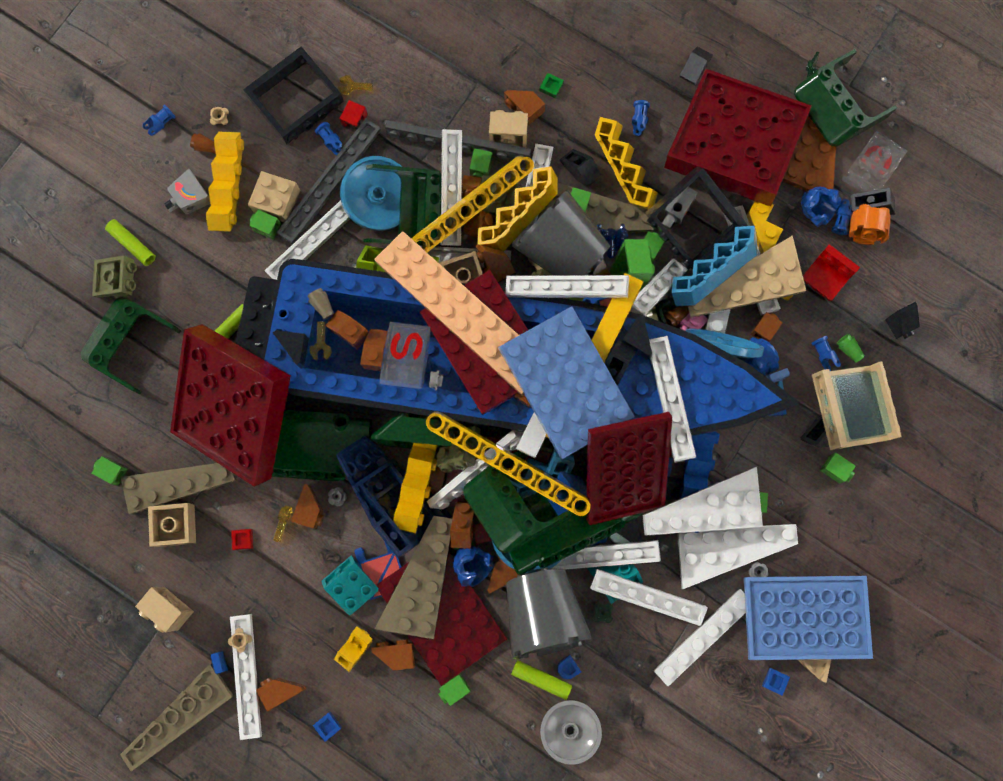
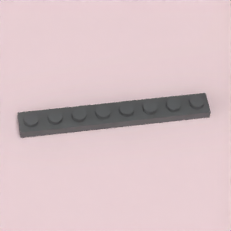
(433, 137)
(328, 181)

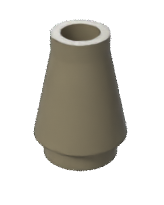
(321, 303)

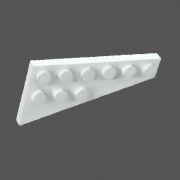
(718, 507)
(720, 551)

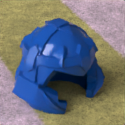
(820, 205)
(768, 362)
(472, 565)

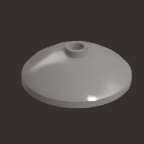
(572, 747)

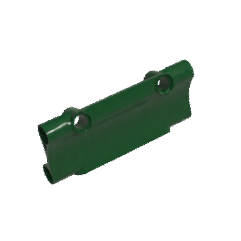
(311, 442)
(565, 538)

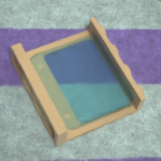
(856, 406)

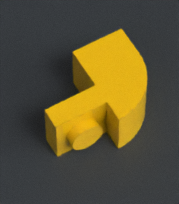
(353, 649)

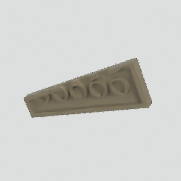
(170, 485)
(194, 704)

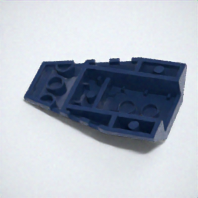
(378, 488)

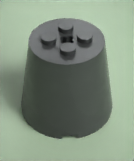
(564, 240)
(544, 614)

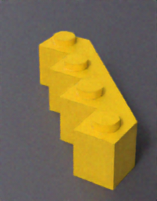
(619, 157)
(225, 184)
(528, 204)
(766, 232)
(415, 487)

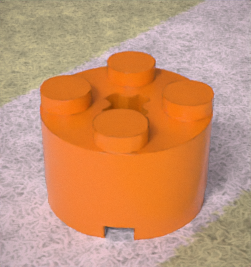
(870, 225)

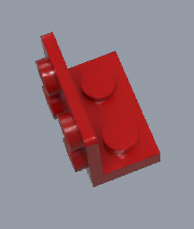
(830, 272)

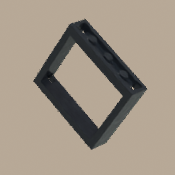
(276, 75)
(719, 198)

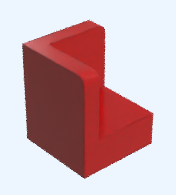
(353, 113)

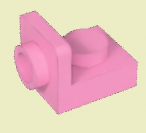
(695, 322)

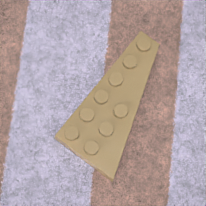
(762, 279)

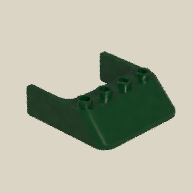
(832, 105)
(418, 199)
(111, 333)
(406, 430)
(503, 510)

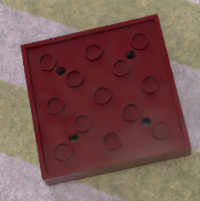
(738, 136)
(229, 404)

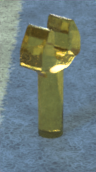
(353, 85)
(320, 342)
(283, 517)

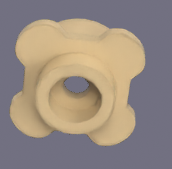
(215, 112)
(240, 646)

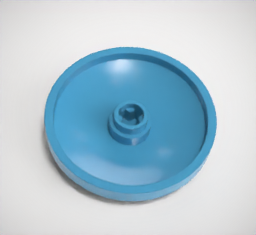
(370, 195)
(732, 344)

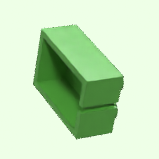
(634, 260)

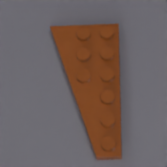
(811, 161)

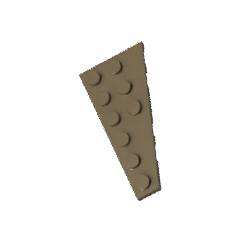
(417, 597)

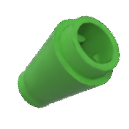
(850, 347)

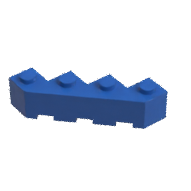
(698, 469)

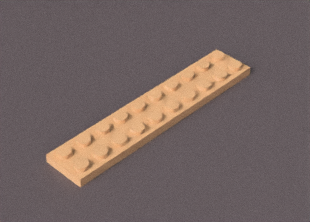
(449, 302)

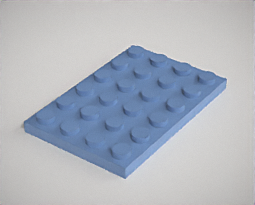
(565, 381)
(807, 618)

